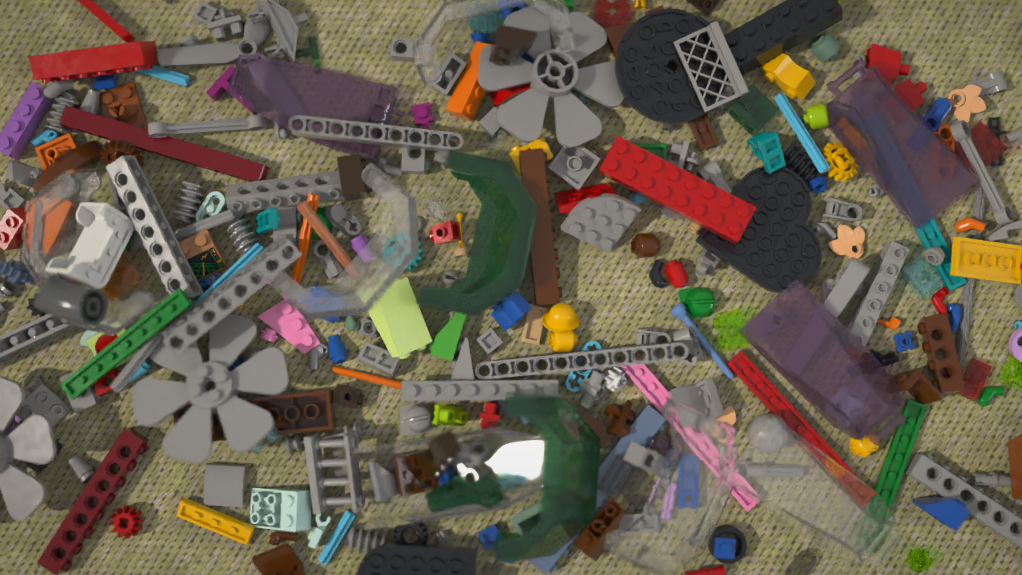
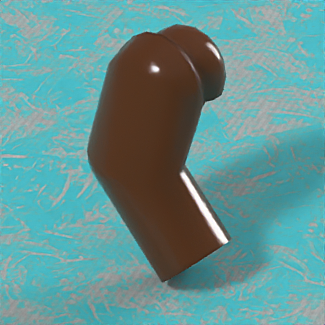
(275, 537)

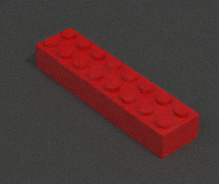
(677, 190)

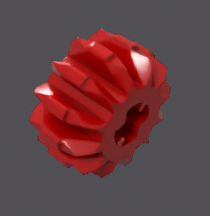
(132, 526)

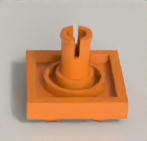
(53, 150)

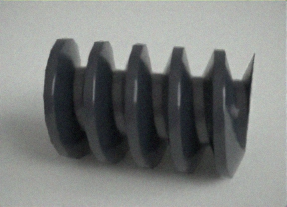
(800, 162)

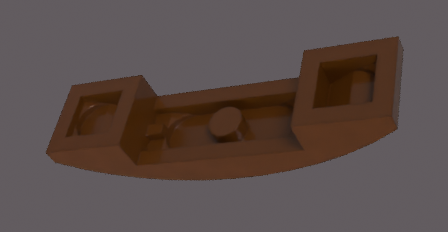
(72, 160)

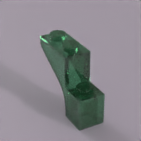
(460, 493)

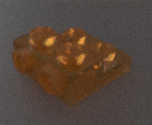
(122, 279)

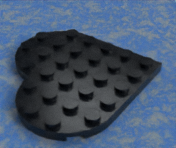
(776, 240)
(418, 560)

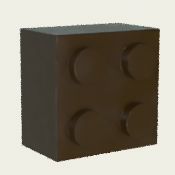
(351, 179)

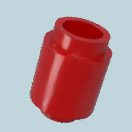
(676, 273)

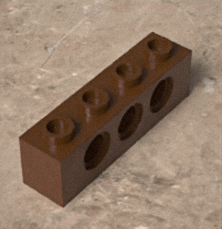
(946, 345)

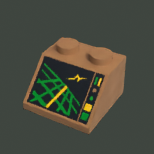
(203, 254)

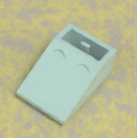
(281, 509)

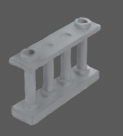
(316, 476)

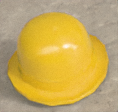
(560, 318)

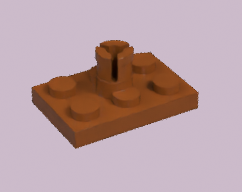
(123, 105)

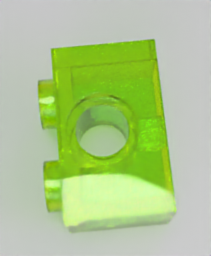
(735, 320)

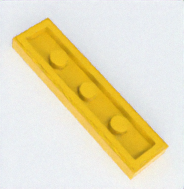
(215, 521)

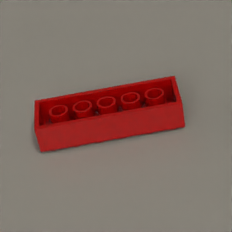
(94, 61)

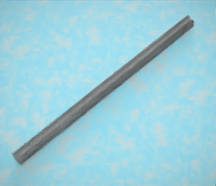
(967, 291)

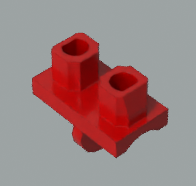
(489, 416)

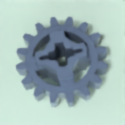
(15, 272)

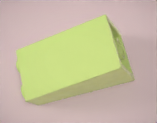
(400, 320)

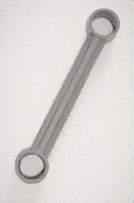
(164, 129)
(962, 134)

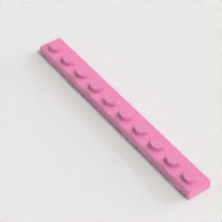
(658, 397)

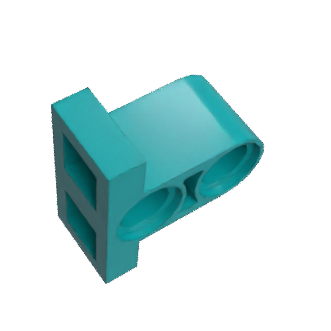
(768, 149)

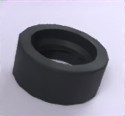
(741, 541)

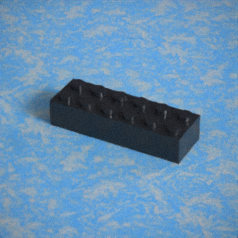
(780, 30)

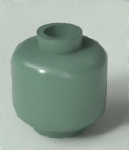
(825, 47)

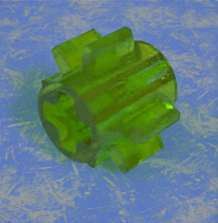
(919, 560)

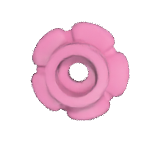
(268, 335)

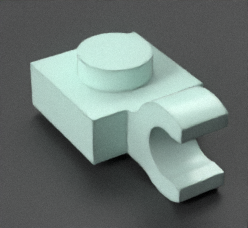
(316, 534)

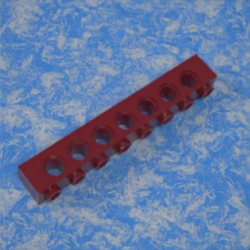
(52, 557)

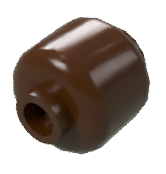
(645, 245)

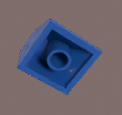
(945, 510)

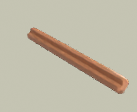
(325, 235)

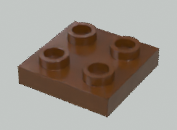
(411, 477)

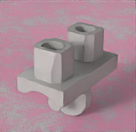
(225, 22)
(681, 150)

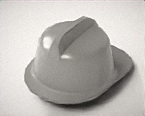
(416, 419)

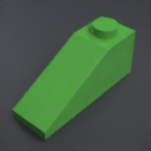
(448, 338)

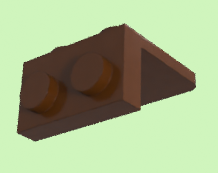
(918, 386)
(279, 561)

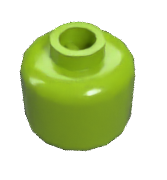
(816, 116)

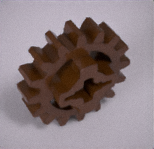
(114, 150)

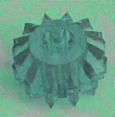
(484, 22)

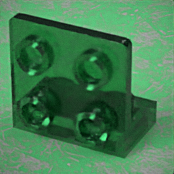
(752, 110)

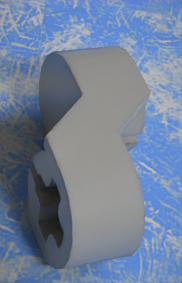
(343, 220)

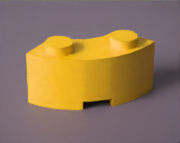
(788, 76)

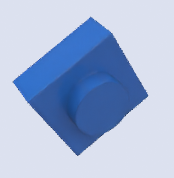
(105, 82)
(488, 536)
(724, 547)

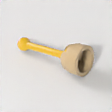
(460, 250)

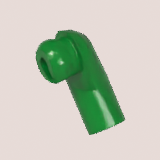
(987, 394)

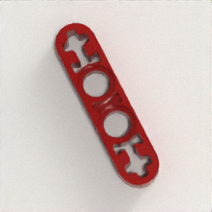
(107, 20)

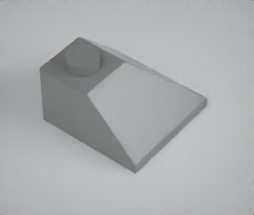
(382, 481)

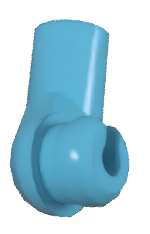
(44, 137)

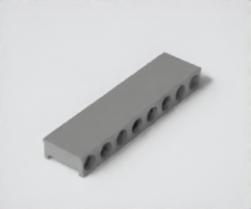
(229, 295)

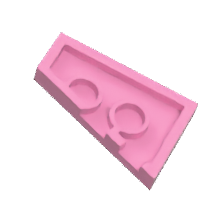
(291, 325)

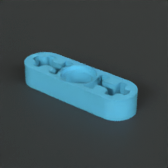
(572, 376)

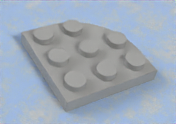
(601, 220)

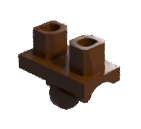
(618, 416)

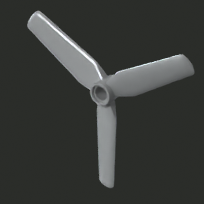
(219, 52)

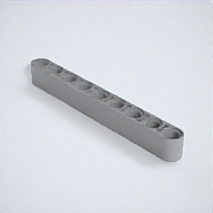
(368, 128)

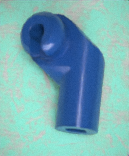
(955, 318)

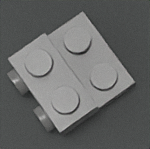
(574, 165)

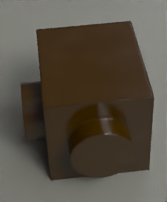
(348, 396)

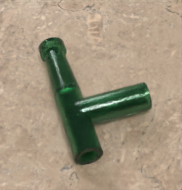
(313, 50)

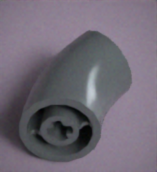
(71, 301)

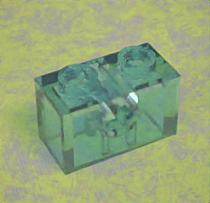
(913, 271)

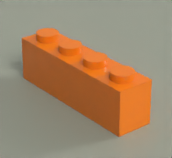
(467, 92)

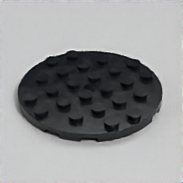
(644, 73)

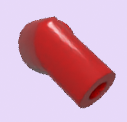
(938, 300)

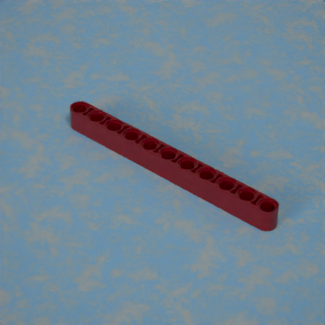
(167, 146)

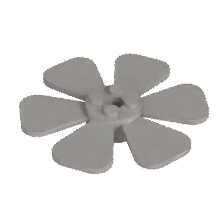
(526, 112)
(242, 421)
(29, 442)

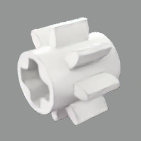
(614, 379)

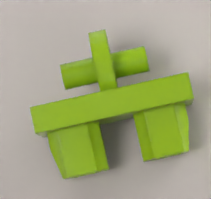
(449, 415)

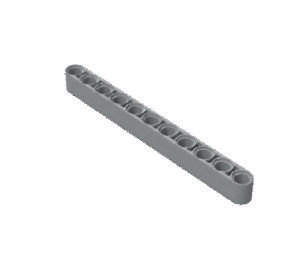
(571, 361)

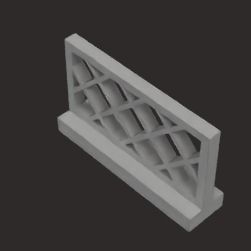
(726, 59)

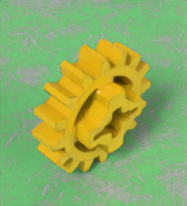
(839, 161)

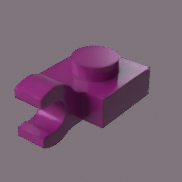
(422, 115)

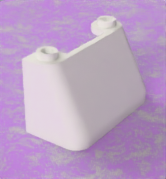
(98, 247)

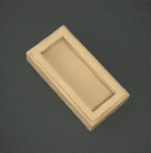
(533, 325)

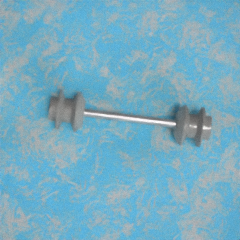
(297, 442)

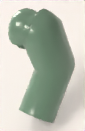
(351, 323)

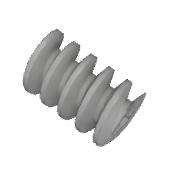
(65, 100)
(187, 201)
(240, 233)
(363, 541)

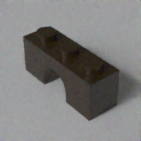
(440, 454)

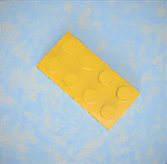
(986, 260)

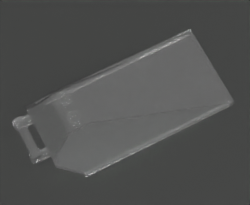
(814, 495)

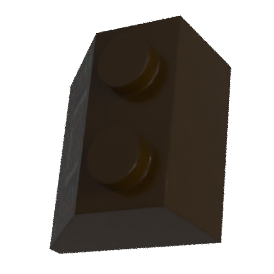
(510, 44)

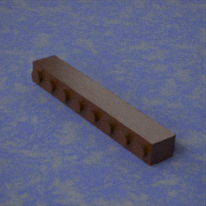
(541, 249)

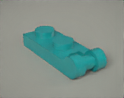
(267, 221)

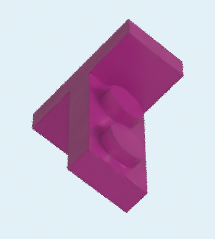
(222, 85)

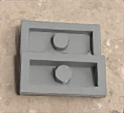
(224, 484)

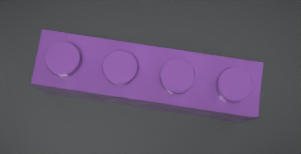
(24, 121)

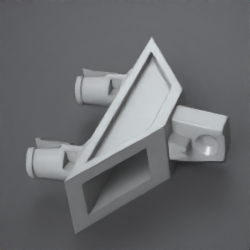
(284, 26)

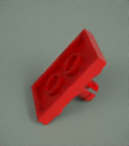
(568, 199)

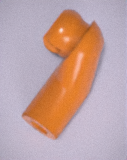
(969, 223)

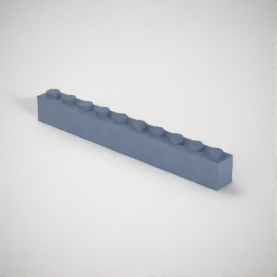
(642, 430)

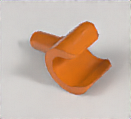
(892, 324)

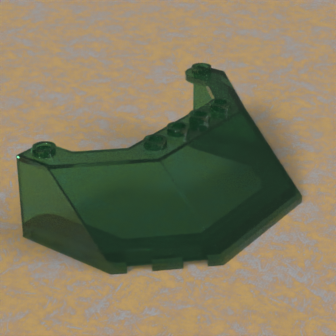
(499, 241)
(567, 478)

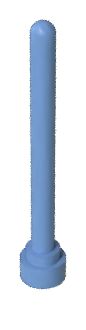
(680, 312)

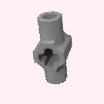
(592, 388)

